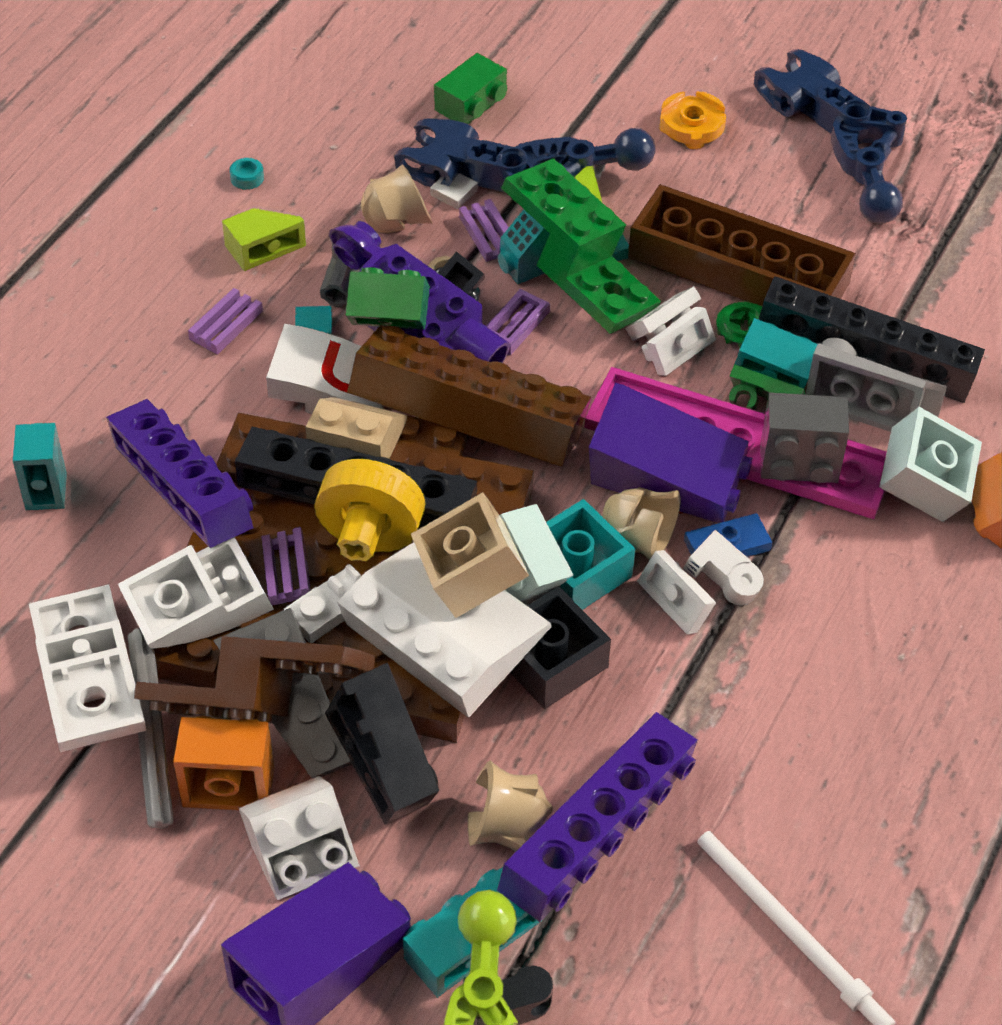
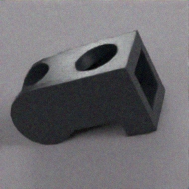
(526, 994)

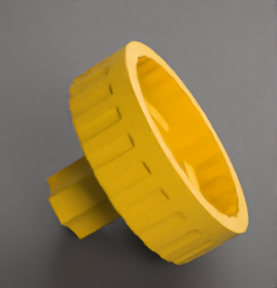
(375, 491)

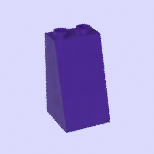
(667, 451)
(315, 948)

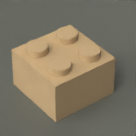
(469, 555)

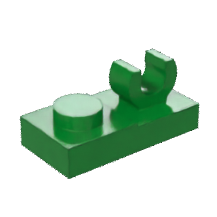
(755, 383)

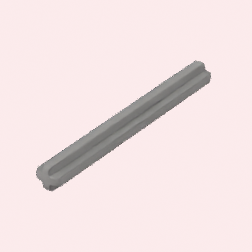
(152, 741)

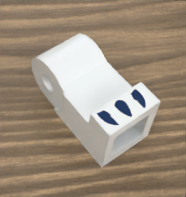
(727, 568)

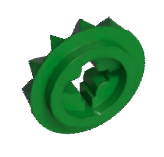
(732, 317)

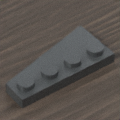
(306, 727)

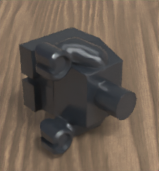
(462, 275)

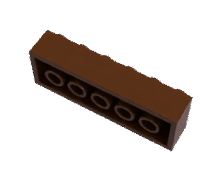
(732, 248)
(469, 394)

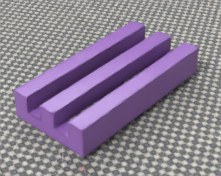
(496, 219)
(535, 310)
(220, 319)
(282, 543)

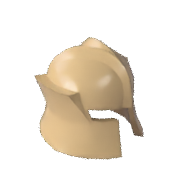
(393, 200)
(644, 517)
(512, 808)

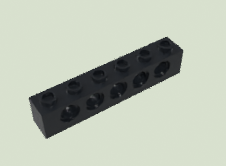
(874, 335)
(297, 467)

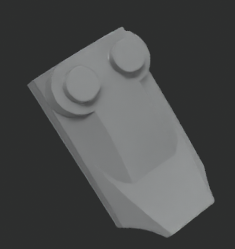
(874, 391)

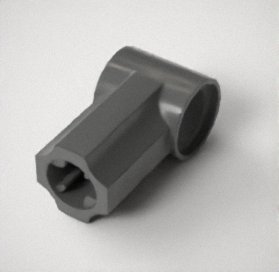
(336, 282)

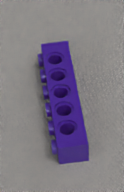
(181, 473)
(597, 817)

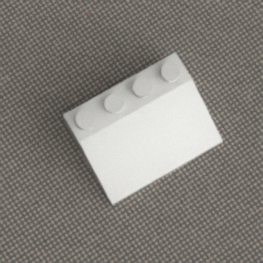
(450, 655)

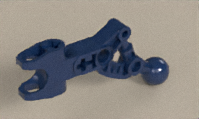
(851, 121)
(460, 151)

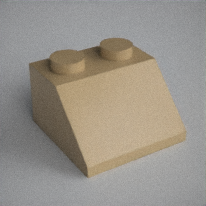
(355, 426)

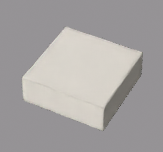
(457, 193)

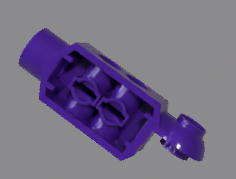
(452, 314)

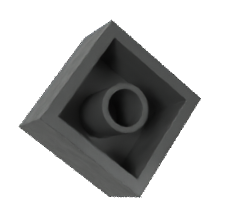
(804, 437)

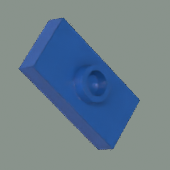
(744, 533)

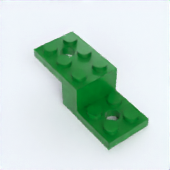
(581, 245)

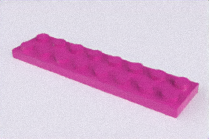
(861, 467)

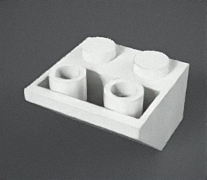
(298, 836)

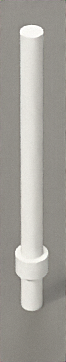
(854, 991)

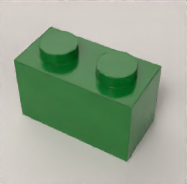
(470, 89)
(387, 298)

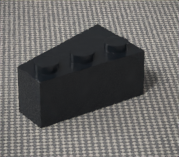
(382, 743)

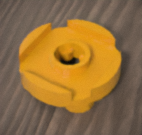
(678, 123)

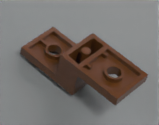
(254, 679)

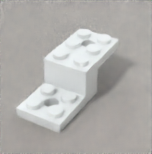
(85, 668)

